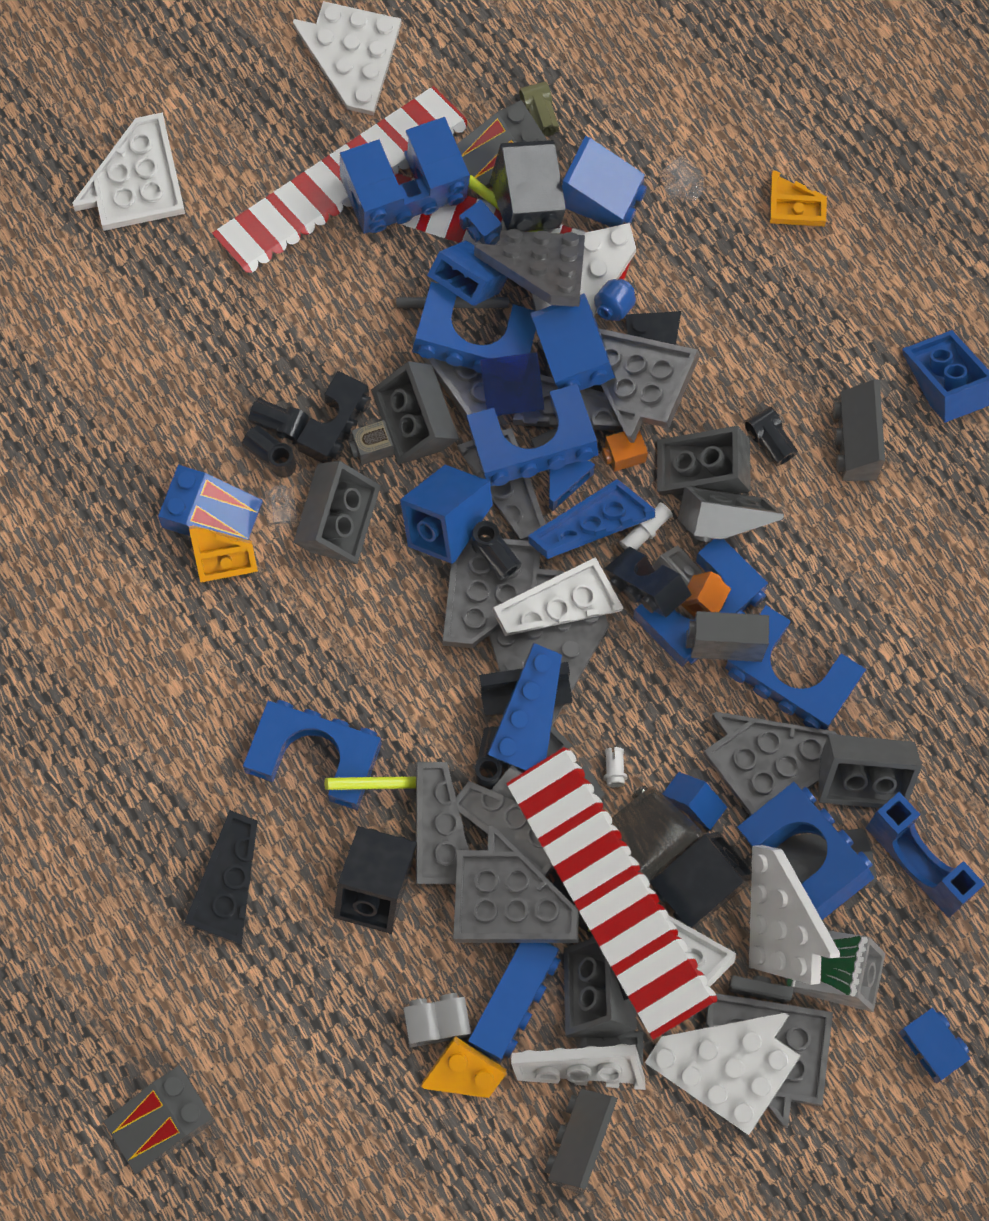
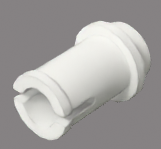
(615, 768)

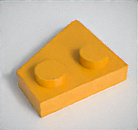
(795, 203)
(221, 554)
(464, 1071)

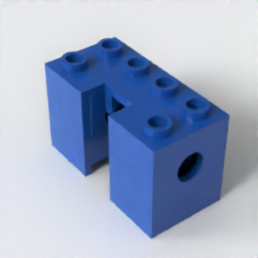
(437, 172)

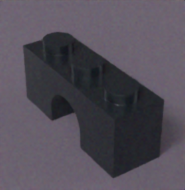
(325, 440)
(657, 590)

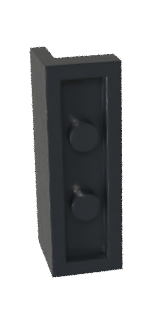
(498, 687)

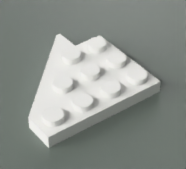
(352, 51)
(135, 178)
(604, 258)
(784, 924)
(729, 1066)

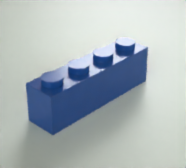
(513, 998)

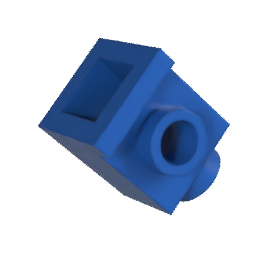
(481, 224)

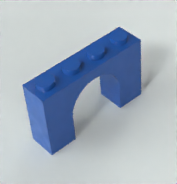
(439, 340)
(506, 462)
(746, 590)
(814, 704)
(283, 725)
(795, 813)
(896, 832)

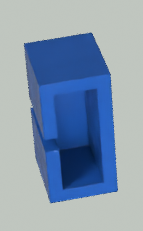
(936, 1044)

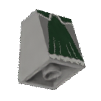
(850, 978)

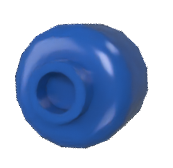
(615, 299)

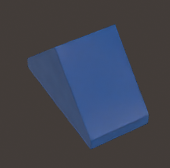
(567, 480)
(695, 799)

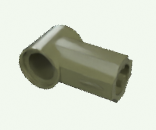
(539, 104)

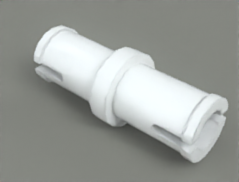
(647, 529)

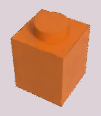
(622, 453)
(707, 593)

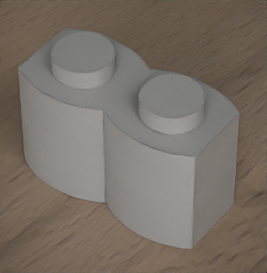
(437, 1020)

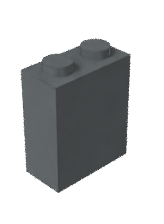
(728, 636)

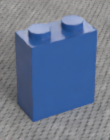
(466, 274)

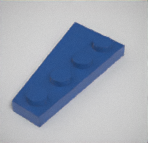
(595, 517)
(527, 720)

